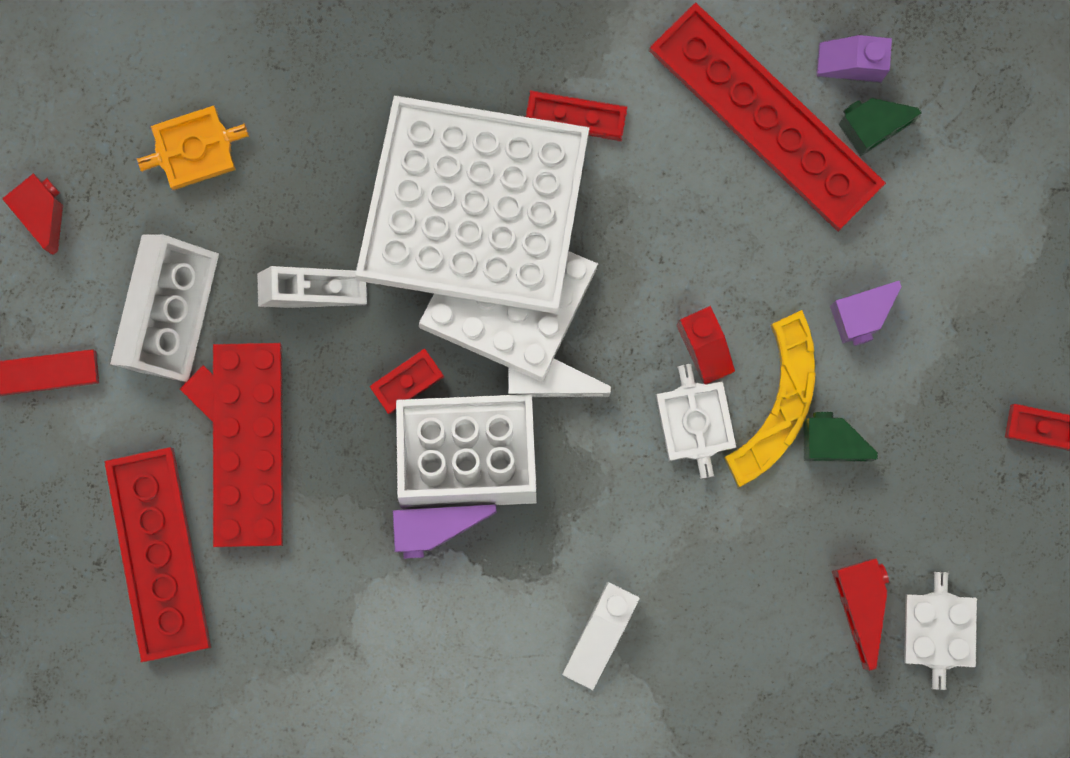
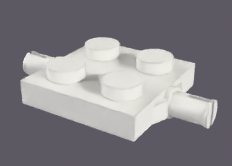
(695, 421)
(940, 630)

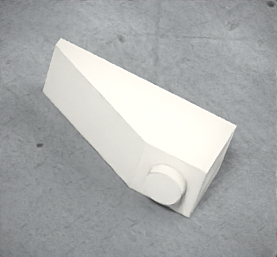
(309, 288)
(558, 382)
(600, 635)

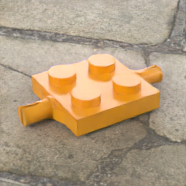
(193, 147)

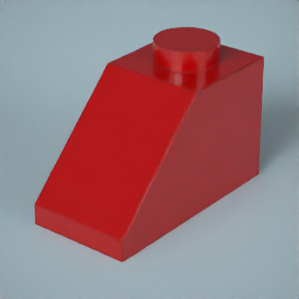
(38, 210)
(706, 345)

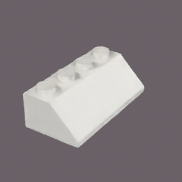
(164, 307)

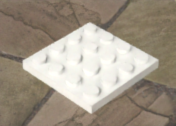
(510, 334)

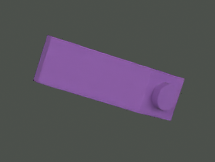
(428, 528)

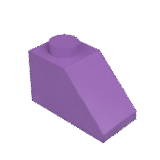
(855, 58)
(864, 313)

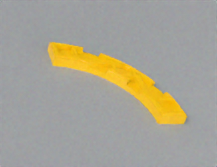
(790, 405)

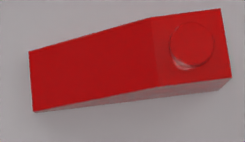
(864, 602)

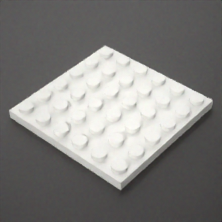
(473, 204)

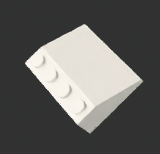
(465, 451)

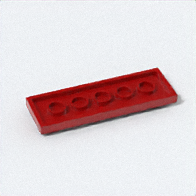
(247, 445)
(157, 554)

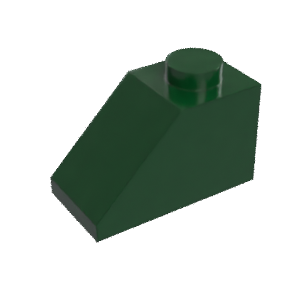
(875, 122)
(834, 440)

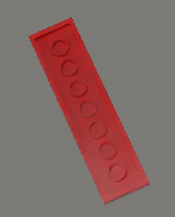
(767, 116)

